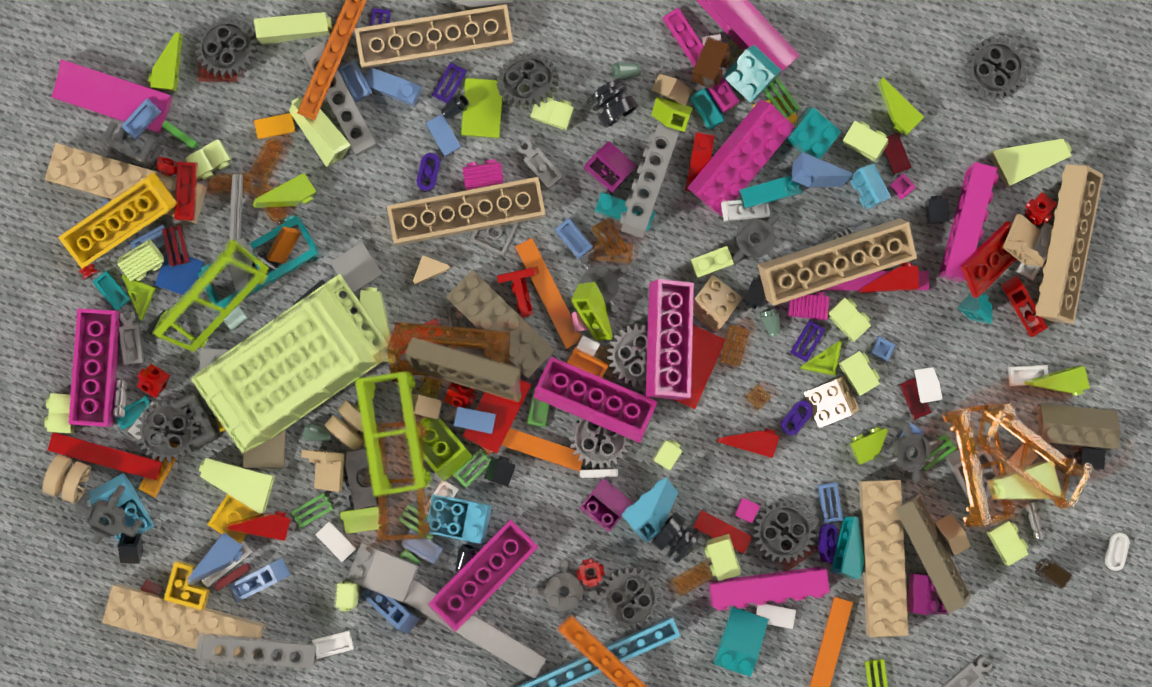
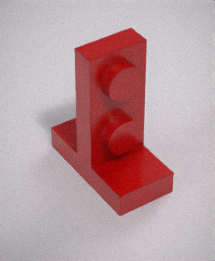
(520, 288)

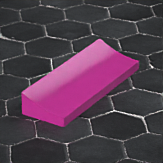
(748, 28)
(106, 93)

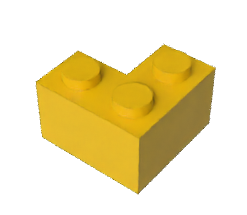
(183, 593)

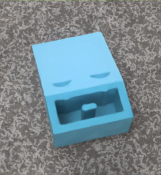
(870, 186)
(128, 502)
(651, 510)
(458, 518)

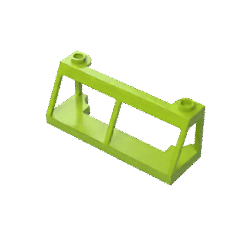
(169, 316)
(365, 392)

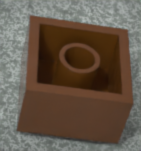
(710, 63)

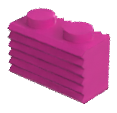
(482, 175)
(810, 306)

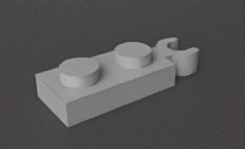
(540, 165)
(131, 340)
(969, 675)

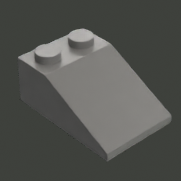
(955, 462)
(383, 572)

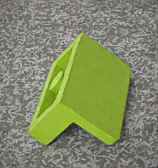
(360, 519)

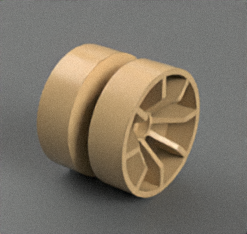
(348, 428)
(65, 478)

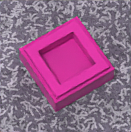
(902, 186)
(747, 510)

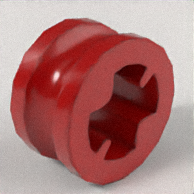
(88, 271)

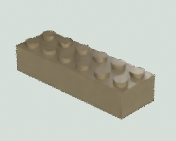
(490, 312)

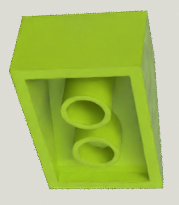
(443, 449)

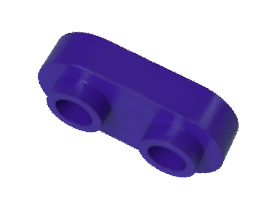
(428, 172)
(796, 418)
(827, 542)

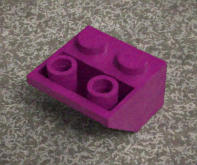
(609, 167)
(605, 505)
(923, 596)

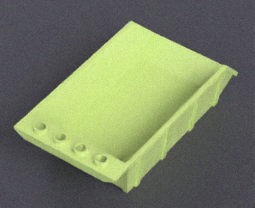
(291, 365)

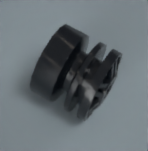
(612, 102)
(676, 537)

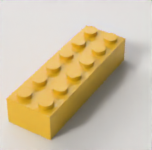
(117, 220)

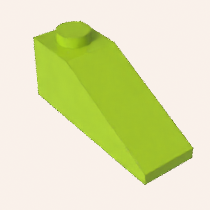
(166, 69)
(900, 111)
(291, 193)
(592, 309)
(1067, 380)

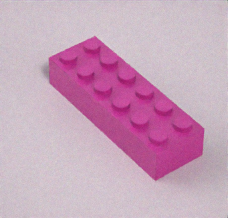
(741, 156)
(968, 219)
(669, 339)
(94, 367)
(595, 399)
(482, 576)
(768, 587)

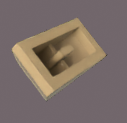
(672, 89)
(428, 269)
(426, 406)
(953, 534)

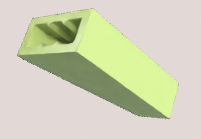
(292, 27)
(322, 135)
(1025, 160)
(374, 305)
(241, 483)
(1015, 487)

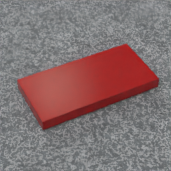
(988, 262)
(705, 353)
(505, 411)

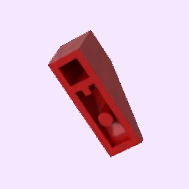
(700, 155)
(900, 279)
(1023, 306)
(757, 442)
(266, 525)

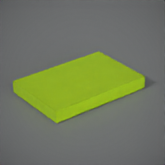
(484, 109)

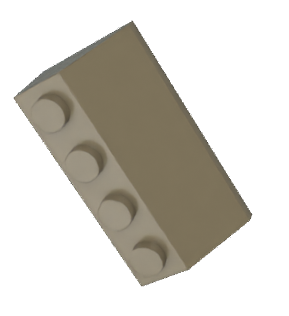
(1079, 426)

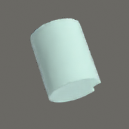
(235, 318)

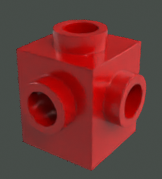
(1040, 209)
(153, 380)
(459, 395)
(591, 580)

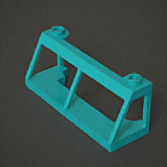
(312, 254)

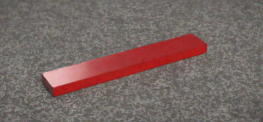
(105, 456)

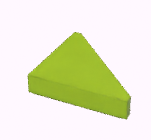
(140, 295)
(826, 361)

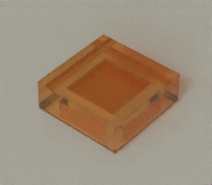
(757, 397)

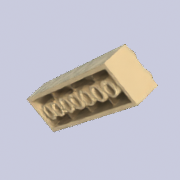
(434, 36)
(105, 175)
(466, 211)
(1069, 244)
(837, 261)
(883, 558)
(173, 622)

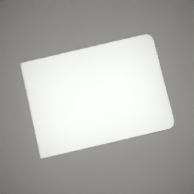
(928, 385)

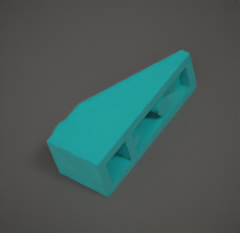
(770, 192)
(977, 309)
(849, 551)

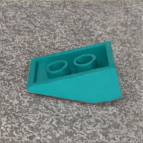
(740, 641)

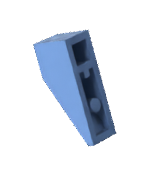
(393, 86)
(818, 173)
(220, 556)
(259, 580)
(393, 610)

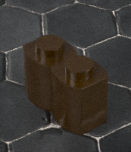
(1053, 573)

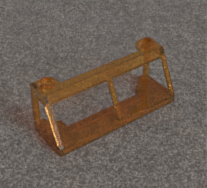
(494, 342)
(1004, 416)
(979, 509)
(423, 527)

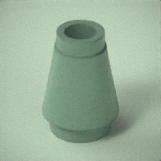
(625, 70)
(771, 321)
(316, 433)

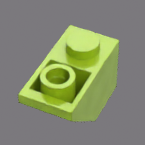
(671, 114)
(868, 446)

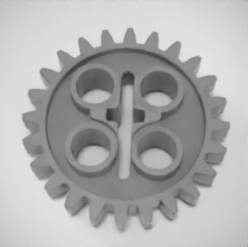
(628, 341)
(583, 434)

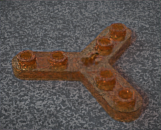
(261, 169)

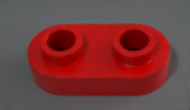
(166, 166)

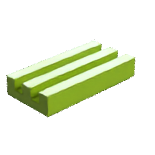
(876, 676)

